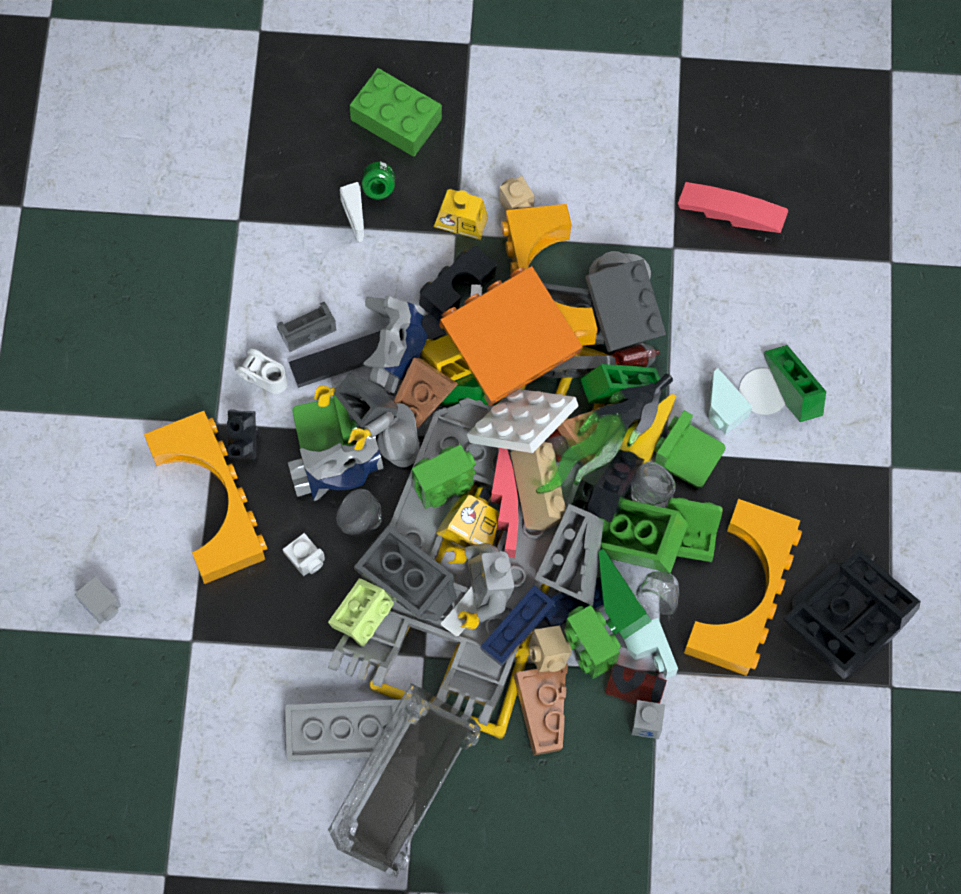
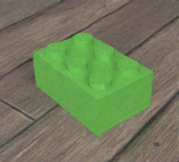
(396, 112)
(644, 535)

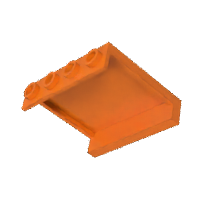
(510, 334)

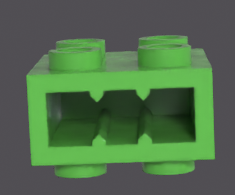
(443, 476)
(591, 641)

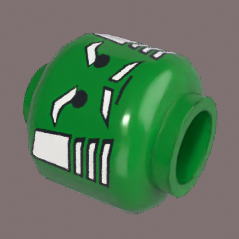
(378, 180)

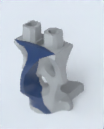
(394, 355)
(326, 469)

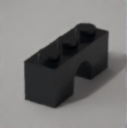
(470, 269)
(614, 485)

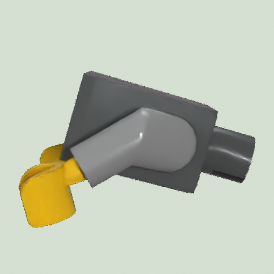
(364, 402)

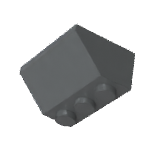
(625, 305)

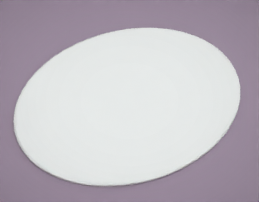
(762, 391)

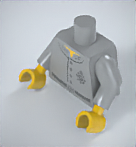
(489, 578)

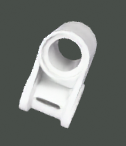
(258, 370)

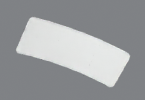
(452, 622)

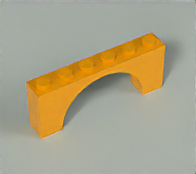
(532, 231)
(236, 542)
(736, 643)

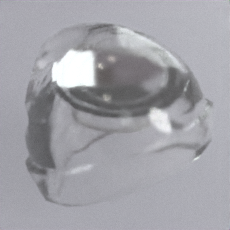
(652, 484)
(359, 513)
(659, 592)

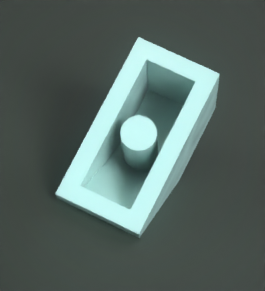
(726, 404)

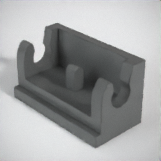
(307, 328)

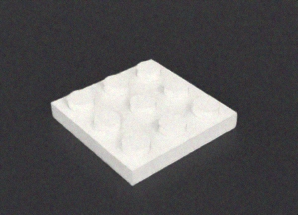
(522, 420)

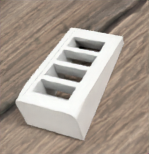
(351, 201)

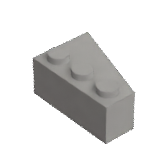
(574, 555)

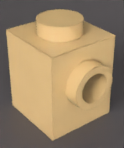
(515, 194)
(549, 649)

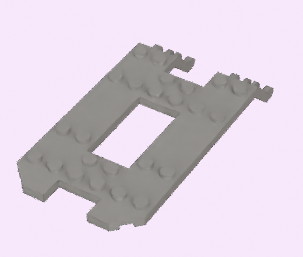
(473, 672)

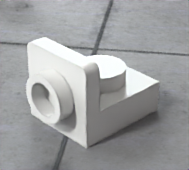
(304, 555)

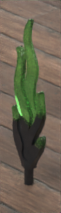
(638, 405)

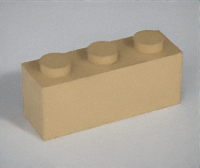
(532, 472)

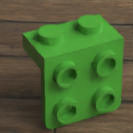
(323, 427)
(688, 451)
(702, 527)

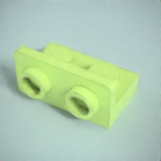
(362, 611)

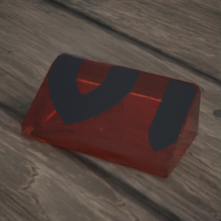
(635, 685)

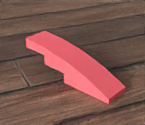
(732, 206)
(505, 493)

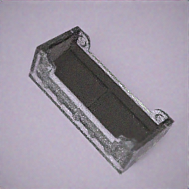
(401, 780)

